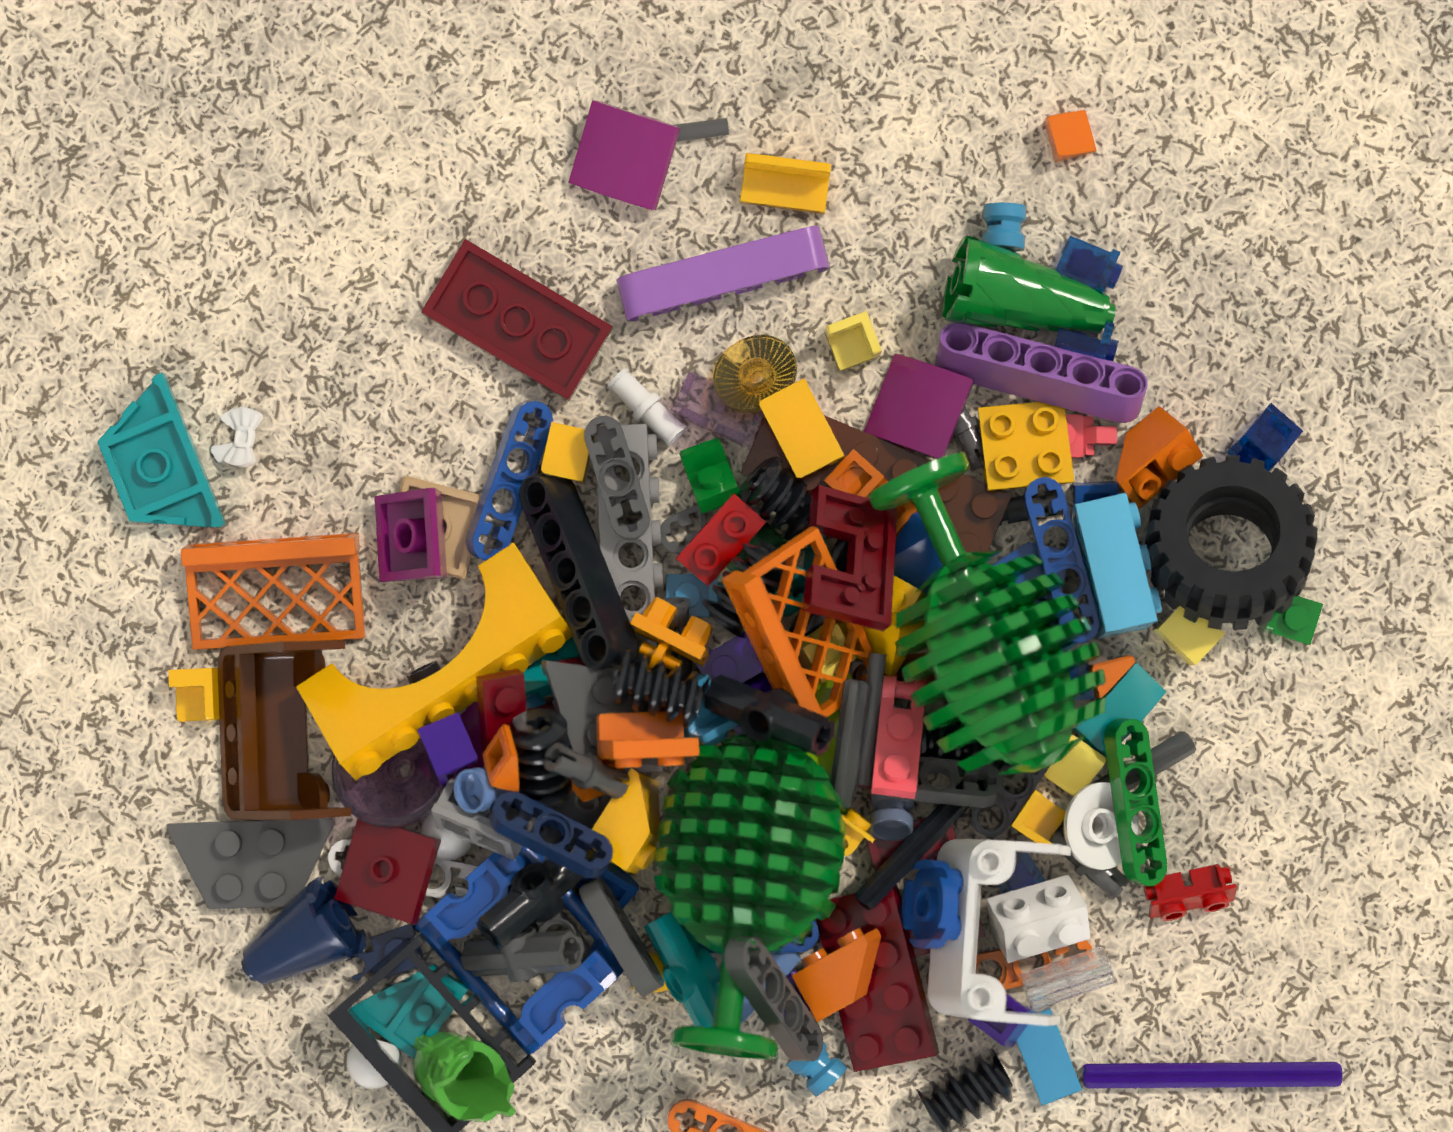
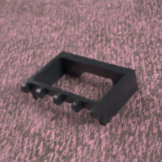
(379, 1058)

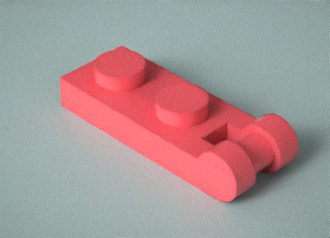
(897, 741)

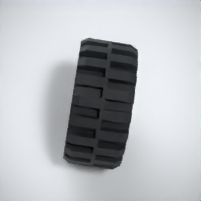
(1243, 492)

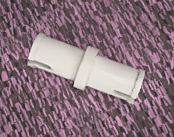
(647, 407)

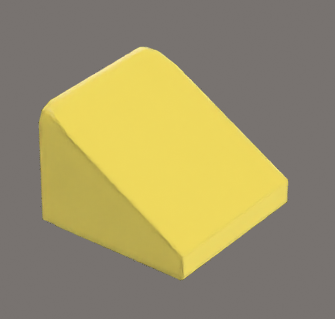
(1076, 768)

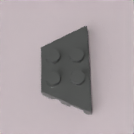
(580, 697)
(250, 860)

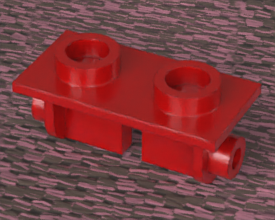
(720, 539)
(1206, 891)

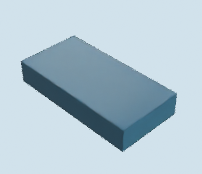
(1048, 1062)

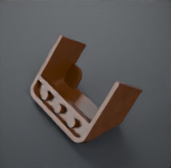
(267, 732)

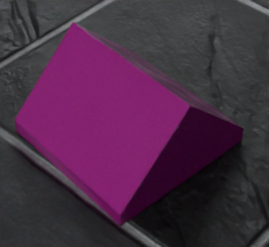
(410, 535)

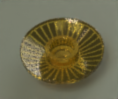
(745, 362)

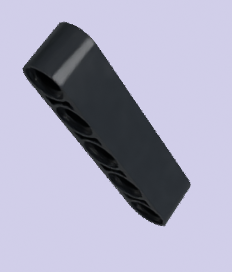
(577, 571)

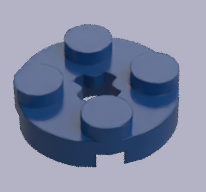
(932, 904)

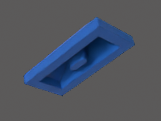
(915, 554)

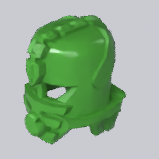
(463, 1076)

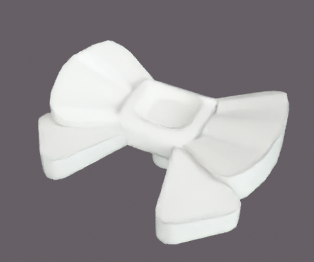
(239, 452)

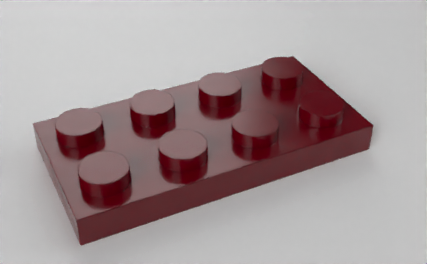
(517, 320)
(893, 1017)

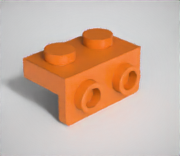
(639, 736)

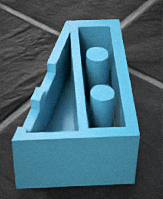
(1116, 564)

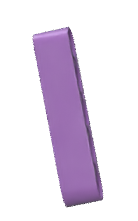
(722, 271)
(1042, 372)

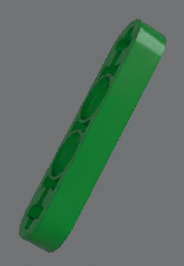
(1128, 803)

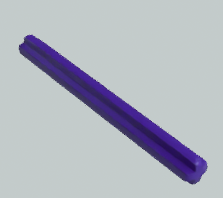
(1212, 1075)

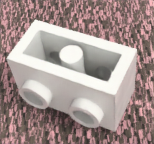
(1038, 918)

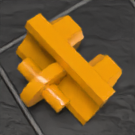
(655, 625)

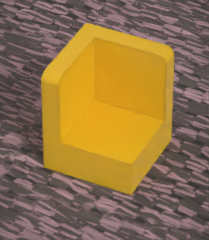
(566, 453)
(195, 693)
(1038, 818)

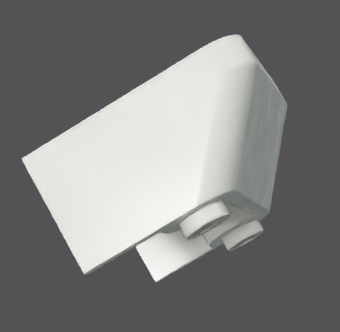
(953, 980)

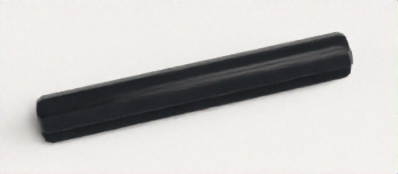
(909, 853)

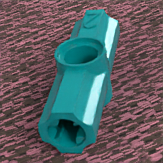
(688, 969)

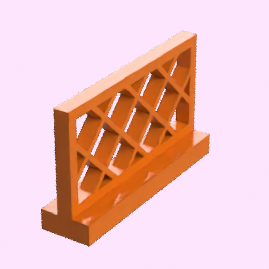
(273, 553)
(771, 641)

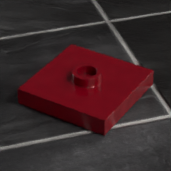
(388, 871)

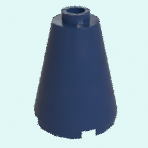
(304, 936)

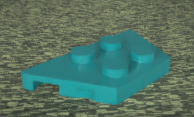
(158, 463)

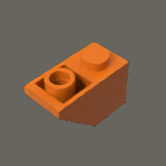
(1153, 455)
(840, 977)

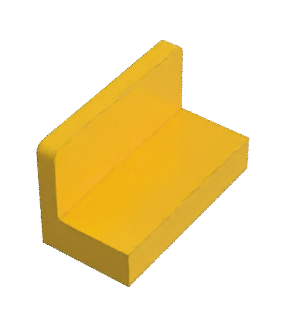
(785, 183)
(801, 429)

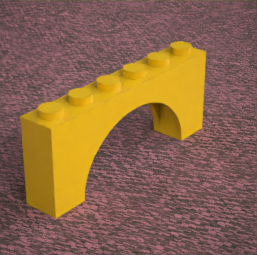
(375, 723)

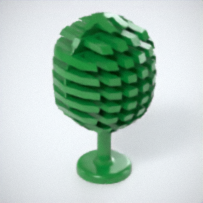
(990, 641)
(747, 854)

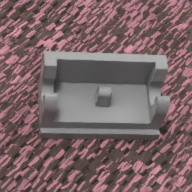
(474, 826)

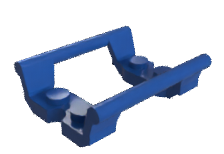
(544, 1010)

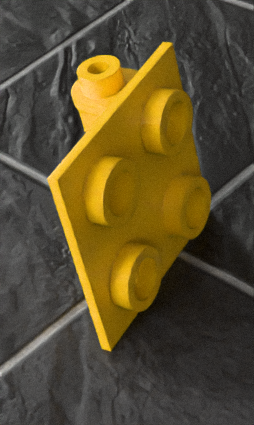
(1024, 445)

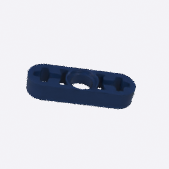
(546, 816)

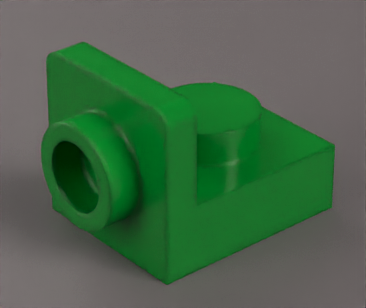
(709, 474)
(1297, 622)

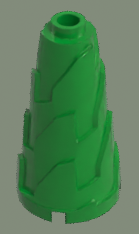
(1008, 291)

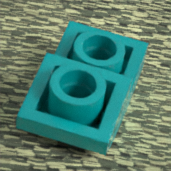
(1130, 698)

